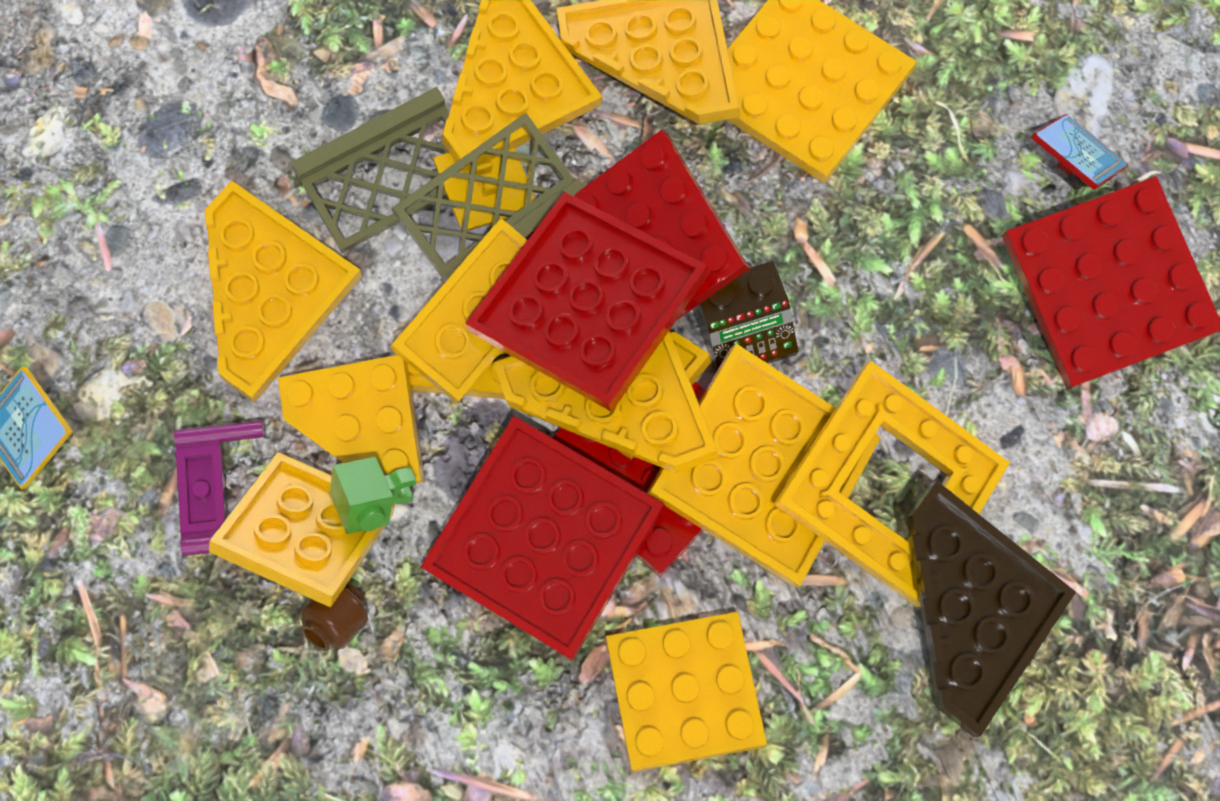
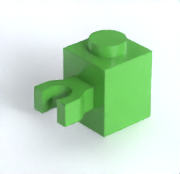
(365, 495)

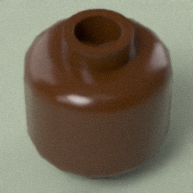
(335, 625)

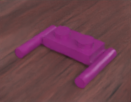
(202, 480)

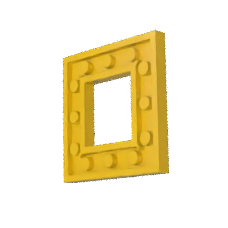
(814, 487)

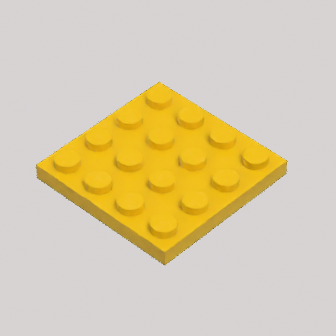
(812, 81)
(761, 435)

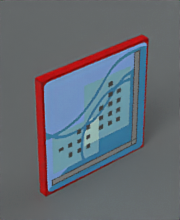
(1079, 152)

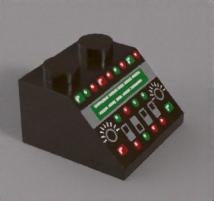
(750, 314)

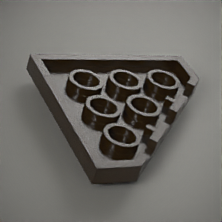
(980, 606)

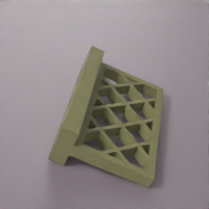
(364, 144)
(523, 221)

